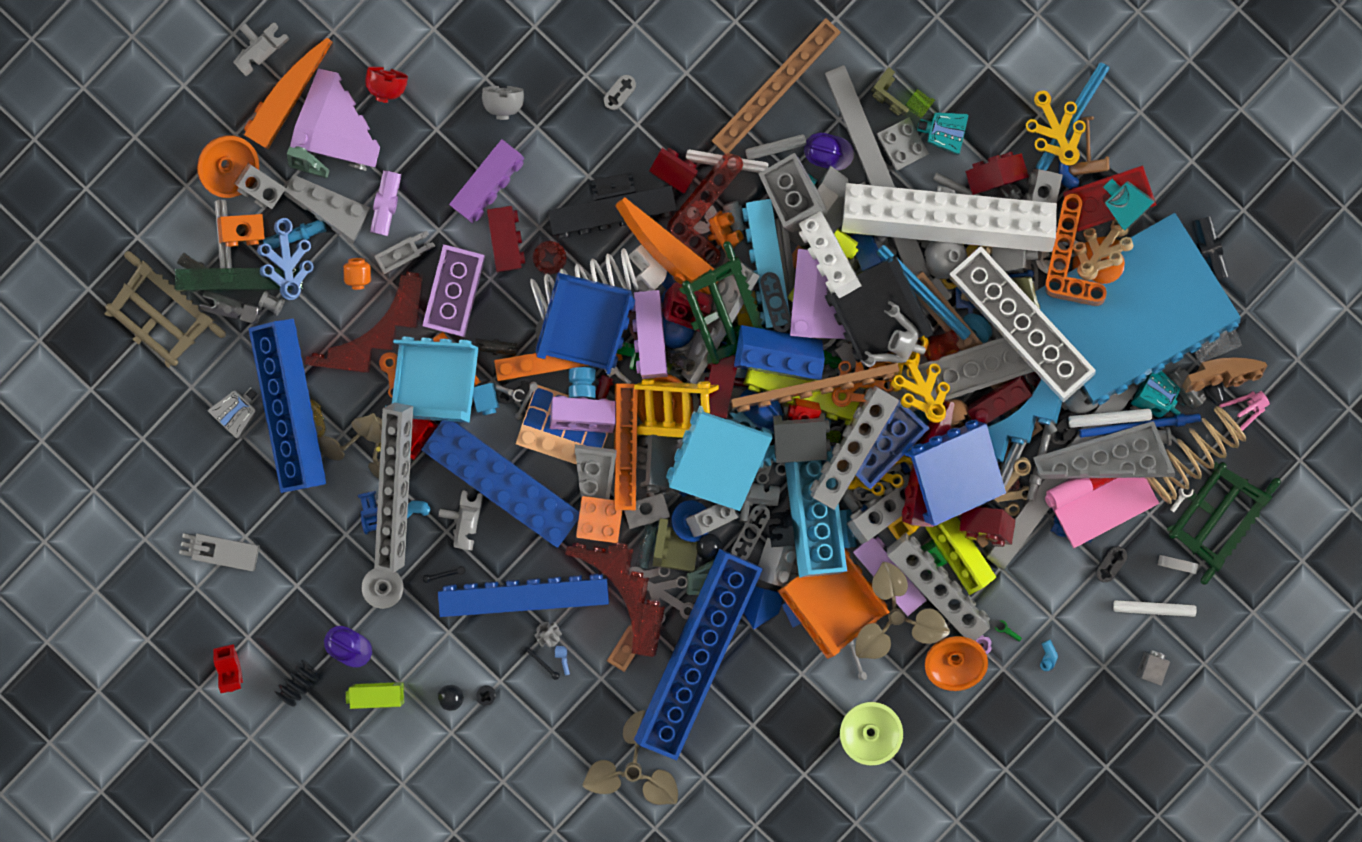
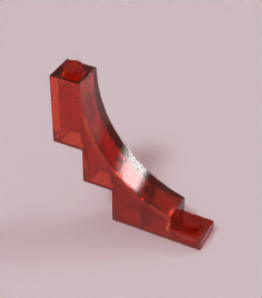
(358, 353)

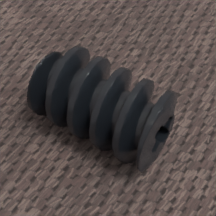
(297, 684)

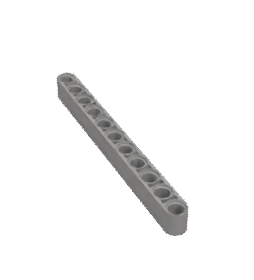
(870, 155)
(1034, 511)

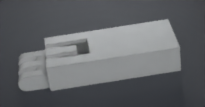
(226, 553)

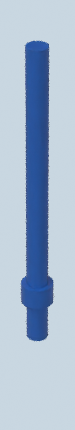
(1180, 420)

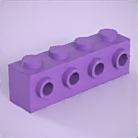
(487, 181)

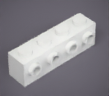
(829, 255)

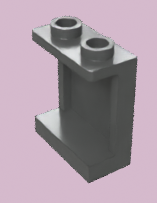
(801, 439)
(659, 460)

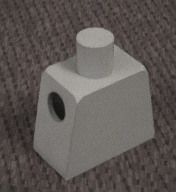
(1014, 259)

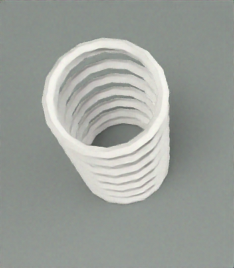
(541, 302)

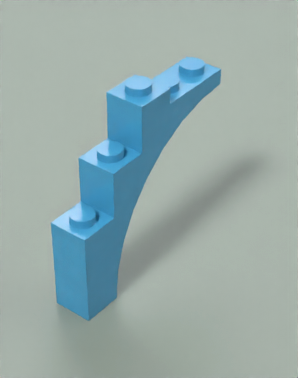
(1020, 425)

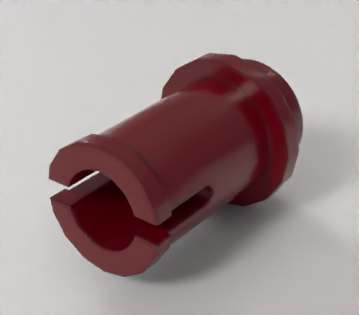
(603, 387)

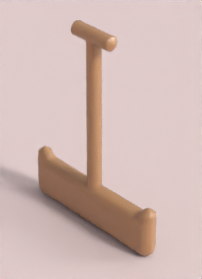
(1089, 166)

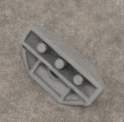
(832, 191)

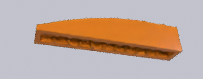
(282, 99)
(663, 246)
(532, 365)
(626, 445)

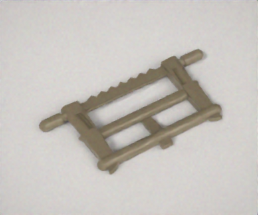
(185, 340)

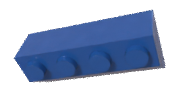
(779, 354)

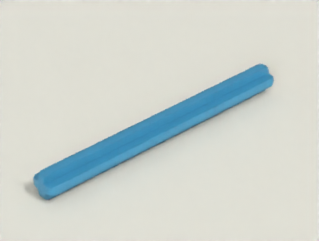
(1081, 103)
(929, 298)

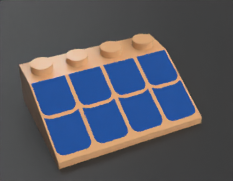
(538, 436)

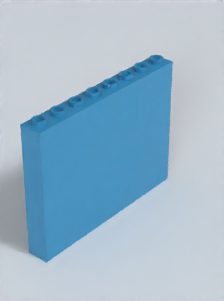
(1150, 314)

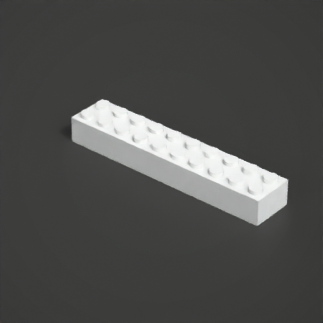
(949, 217)

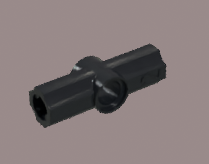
(1210, 246)

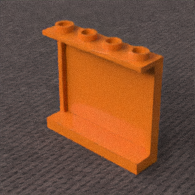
(834, 606)

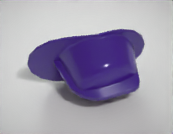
(828, 151)
(347, 646)

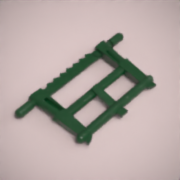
(709, 279)
(1239, 484)

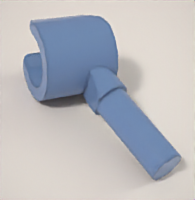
(561, 652)

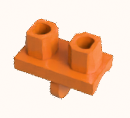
(721, 229)

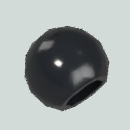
(708, 546)
(450, 697)

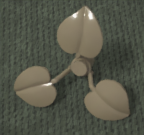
(367, 426)
(929, 623)
(604, 779)

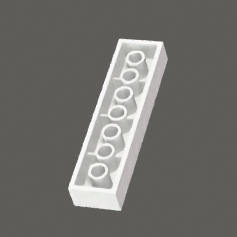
(1022, 324)

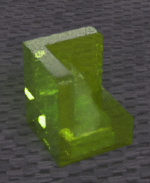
(919, 103)

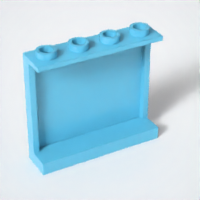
(436, 378)
(718, 459)

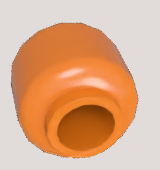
(357, 273)

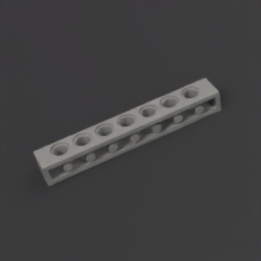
(393, 487)

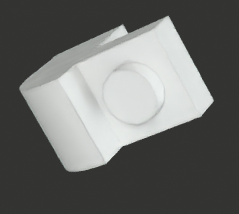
(652, 272)

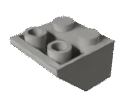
(778, 564)

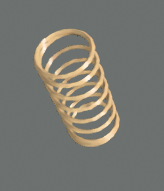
(1192, 456)

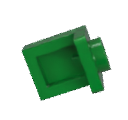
(629, 350)

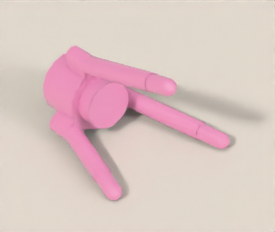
(1256, 403)

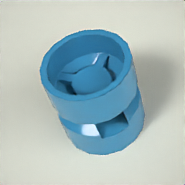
(582, 382)

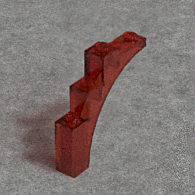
(644, 616)

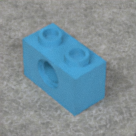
(485, 399)

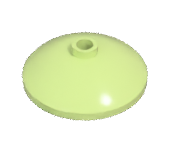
(874, 748)

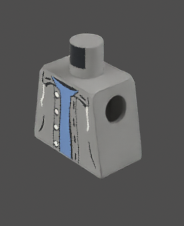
(236, 411)

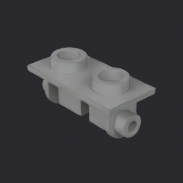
(1190, 398)

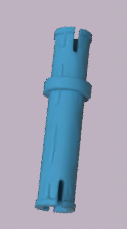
(304, 231)

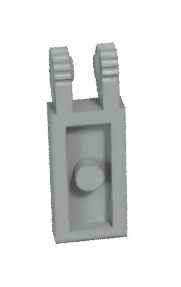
(402, 253)

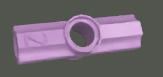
(385, 203)

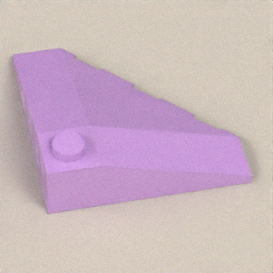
(331, 124)
(810, 309)

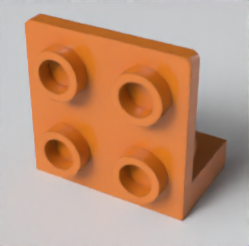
(598, 520)

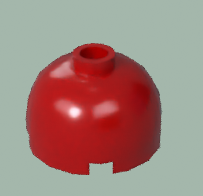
(385, 84)

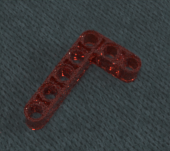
(702, 207)

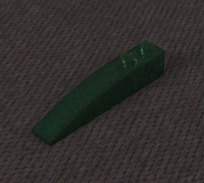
(227, 279)

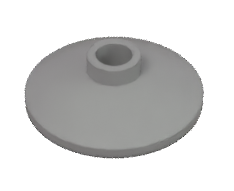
(378, 598)

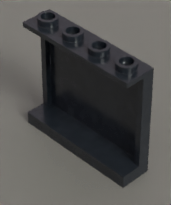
(863, 308)

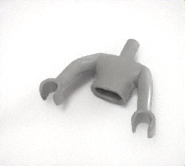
(900, 343)

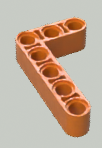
(1064, 256)

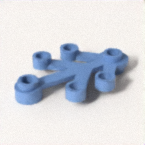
(287, 262)

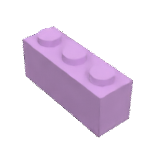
(582, 414)

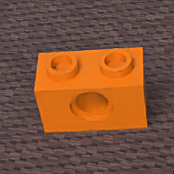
(252, 223)

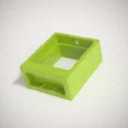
(375, 695)

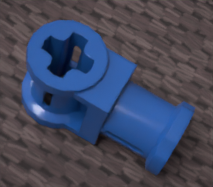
(368, 514)

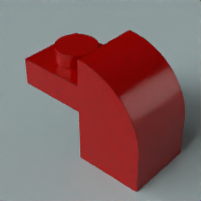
(228, 668)

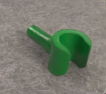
(1008, 631)

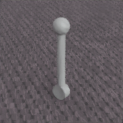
(533, 387)
(862, 675)

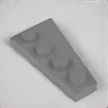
(338, 211)
(595, 470)

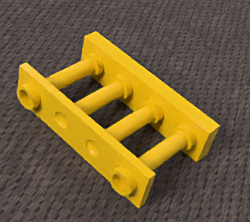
(669, 427)

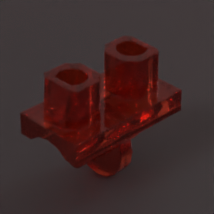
(941, 346)

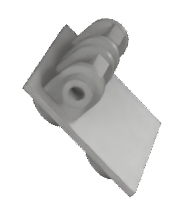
(902, 144)

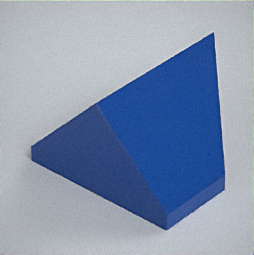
(762, 606)

